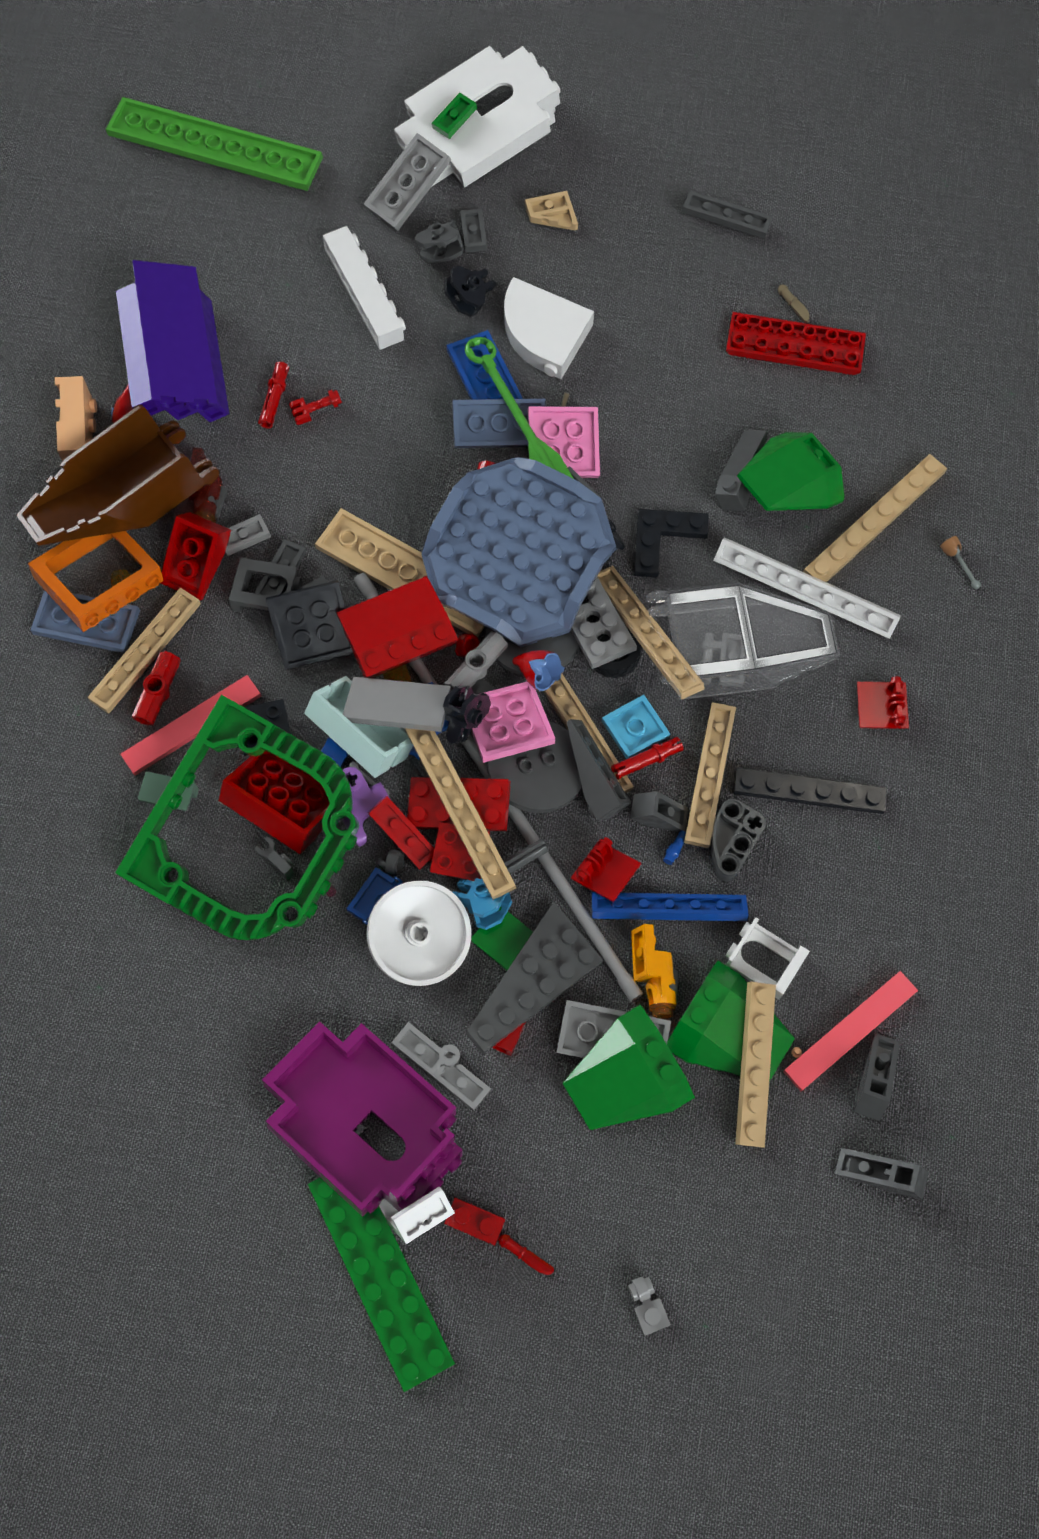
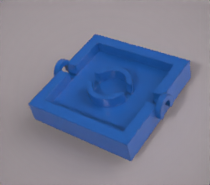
(371, 891)

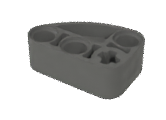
(734, 830)

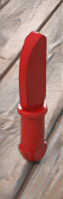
(525, 1255)

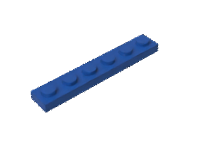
(671, 907)

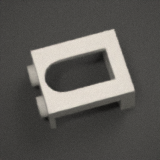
(757, 933)
(410, 1221)

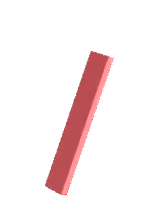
(185, 727)
(850, 1031)

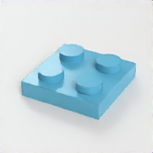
(635, 727)

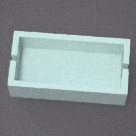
(370, 745)

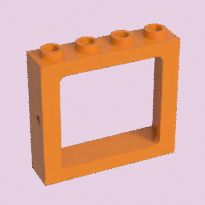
(110, 601)

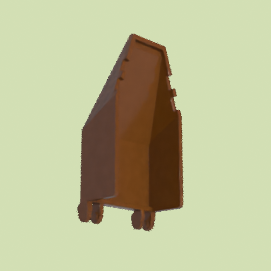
(116, 482)

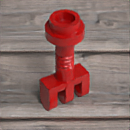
(302, 411)

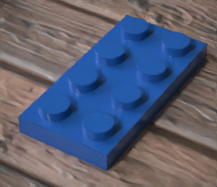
(473, 375)

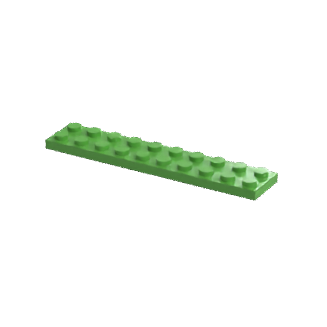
(214, 143)

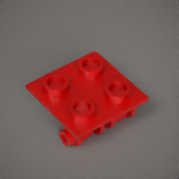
(883, 704)
(451, 855)
(606, 870)

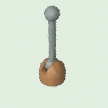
(952, 548)

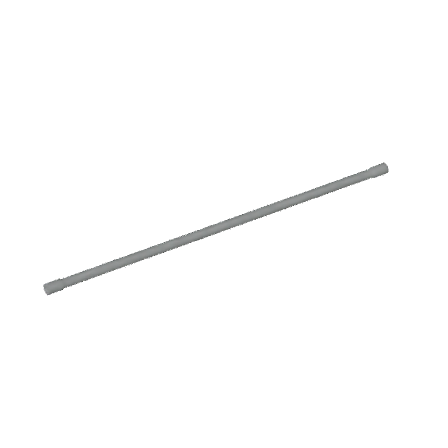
(623, 978)

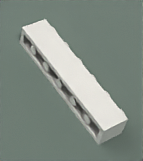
(364, 288)

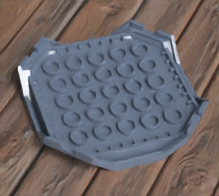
(518, 549)

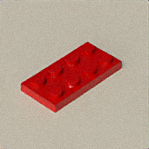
(487, 795)

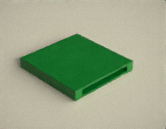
(503, 941)

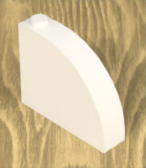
(544, 327)

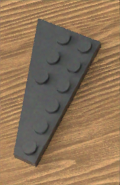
(541, 972)

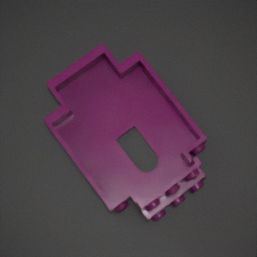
(332, 1088)

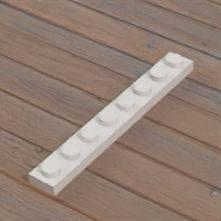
(807, 588)

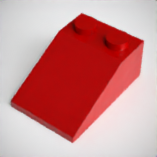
(194, 554)

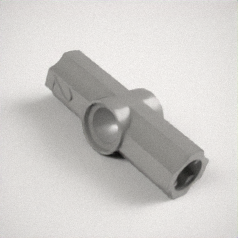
(484, 654)

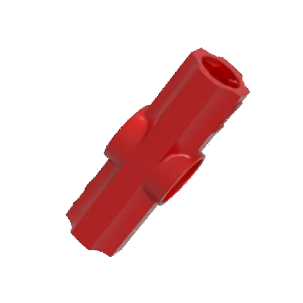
(151, 701)

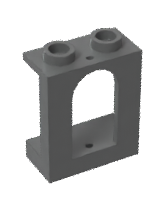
(239, 594)

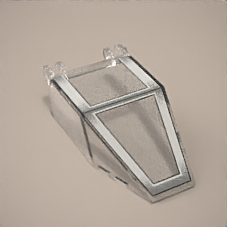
(745, 636)

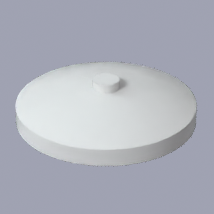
(419, 933)

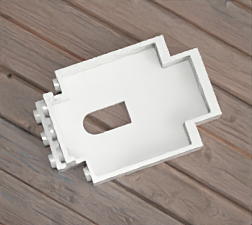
(499, 134)

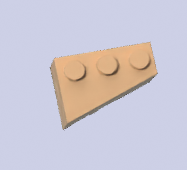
(76, 415)

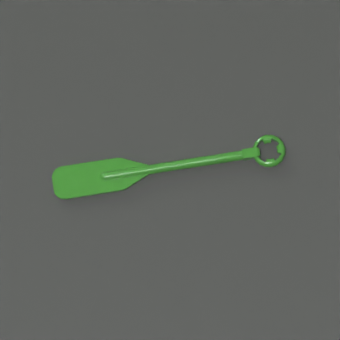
(537, 448)

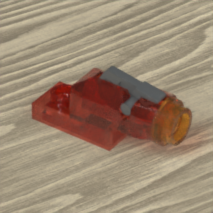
(210, 497)

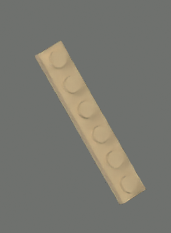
(144, 650)
(710, 775)
(755, 1064)

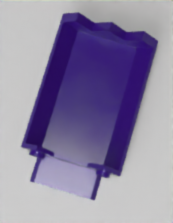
(171, 343)

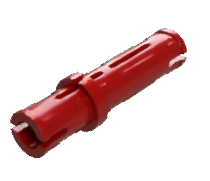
(276, 386)
(656, 754)

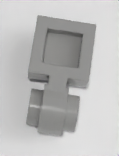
(650, 1314)

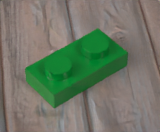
(454, 115)

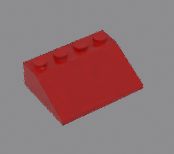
(397, 627)
(277, 799)

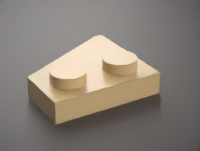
(552, 211)

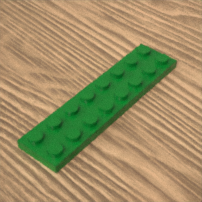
(385, 1288)

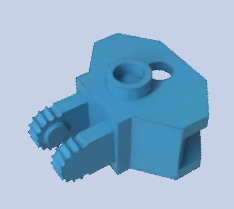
(481, 904)

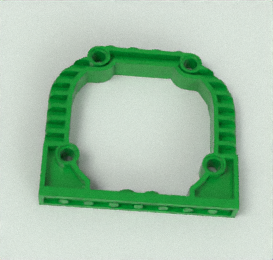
(148, 858)

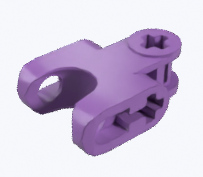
(363, 801)

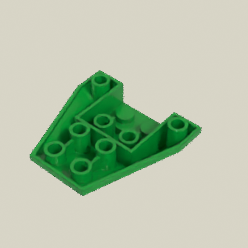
(794, 474)

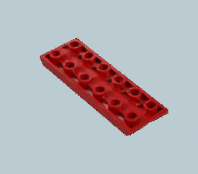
(796, 343)

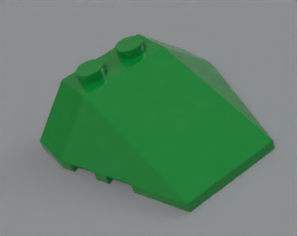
(714, 1025)
(628, 1075)

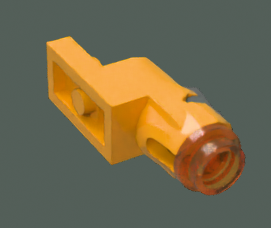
(656, 970)

